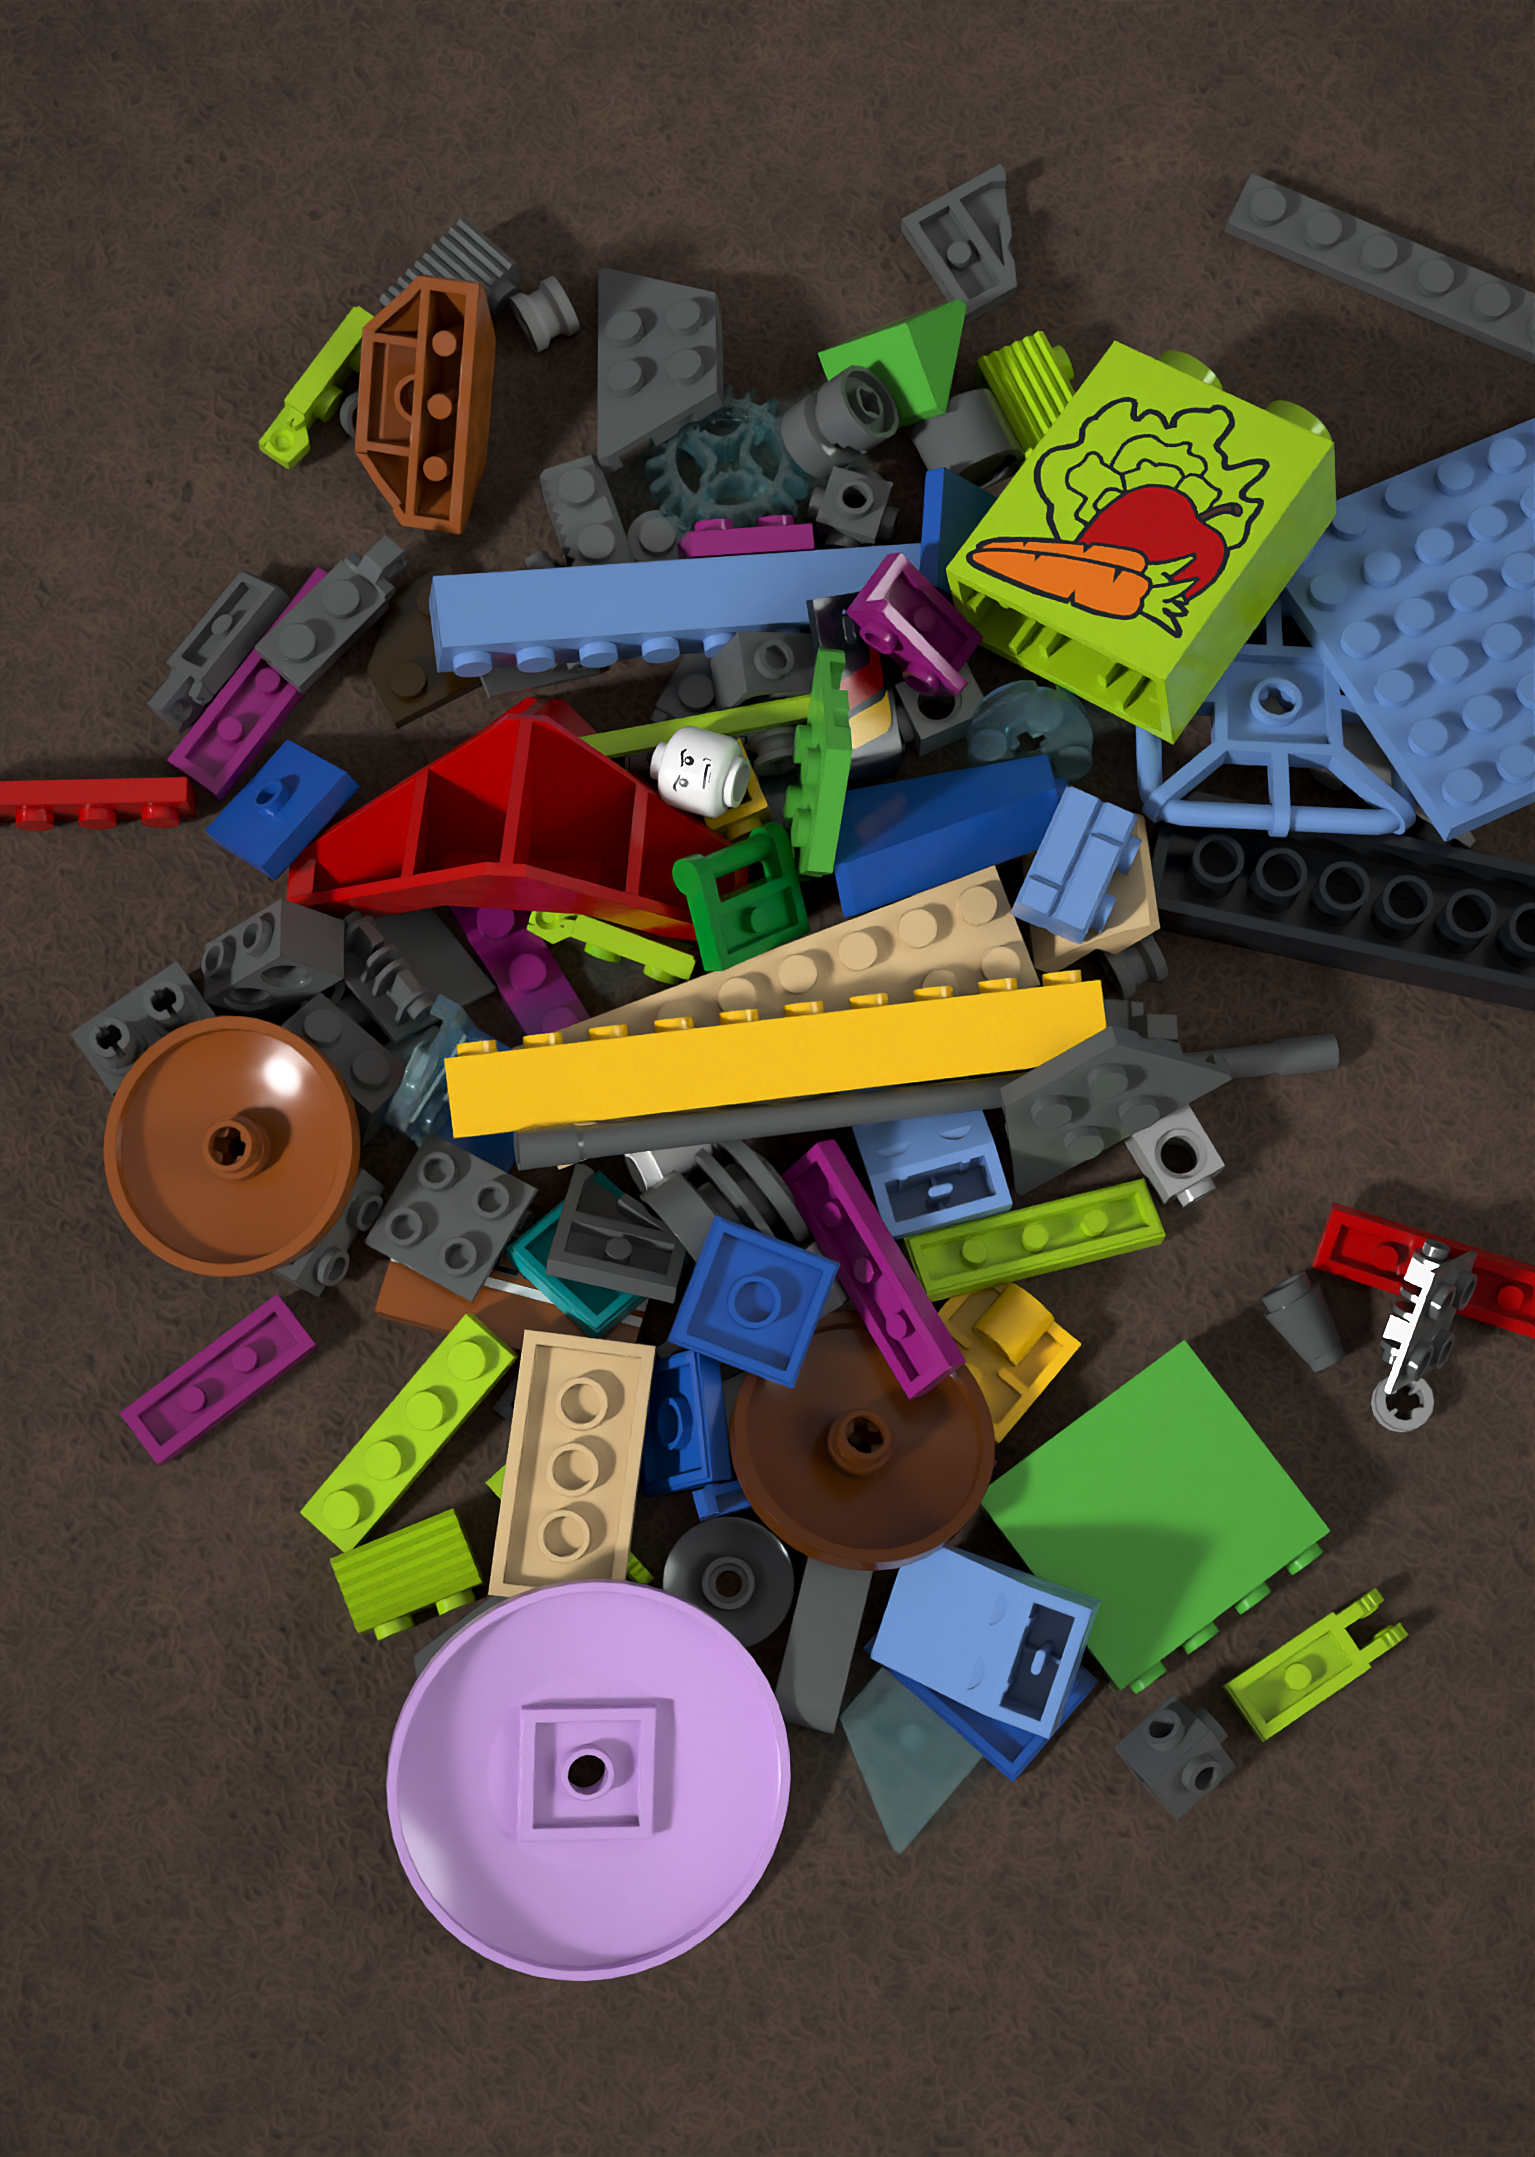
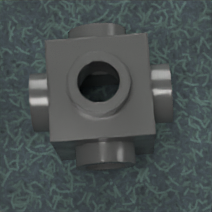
(852, 510)
(1177, 1755)

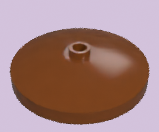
(178, 1138)

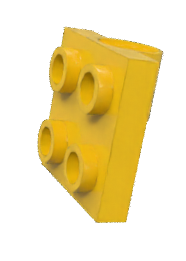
(1008, 1348)

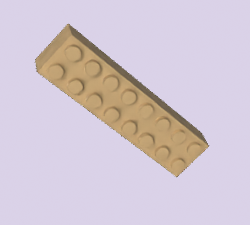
(928, 940)

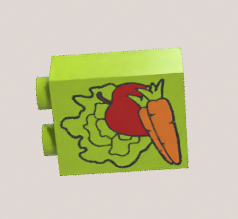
(1147, 536)

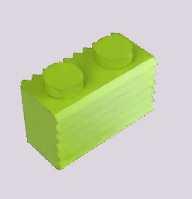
(1028, 385)
(409, 1574)

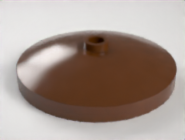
(874, 1508)

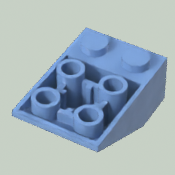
(930, 1169)
(987, 1636)

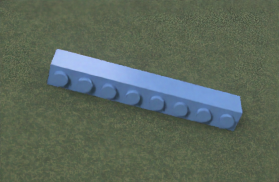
(635, 607)

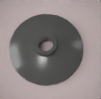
(753, 1555)

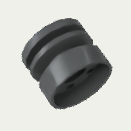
(742, 1192)

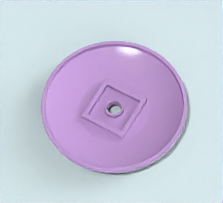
(606, 1871)

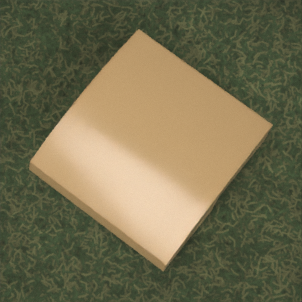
(1129, 921)

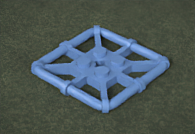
(1252, 736)

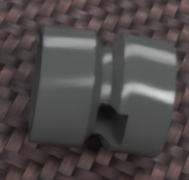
(839, 421)

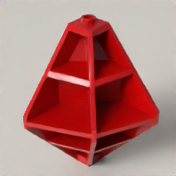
(518, 824)

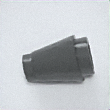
(1304, 1320)

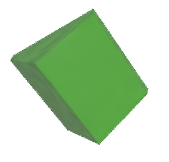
(910, 356)

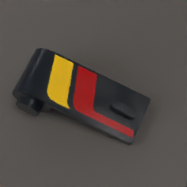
(866, 676)

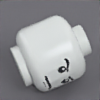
(700, 771)

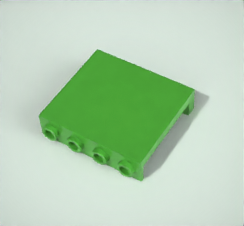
(1158, 1513)

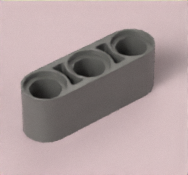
(821, 1645)

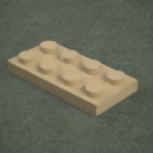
(572, 1461)

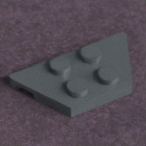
(654, 361)
(1096, 1099)

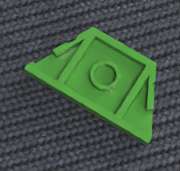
(824, 758)

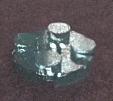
(1040, 711)

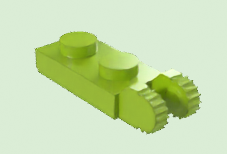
(1308, 1668)

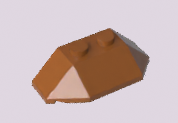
(427, 400)

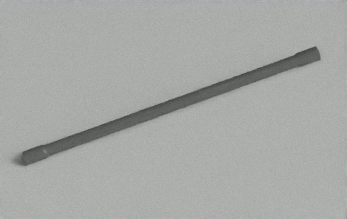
(574, 1143)

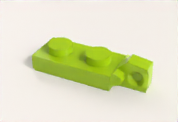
(316, 392)
(662, 956)

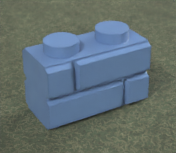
(1076, 865)

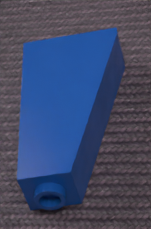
(940, 828)

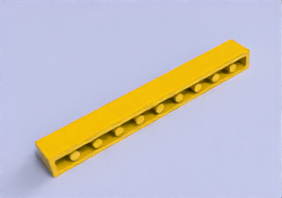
(769, 1058)

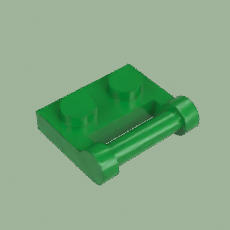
(753, 916)

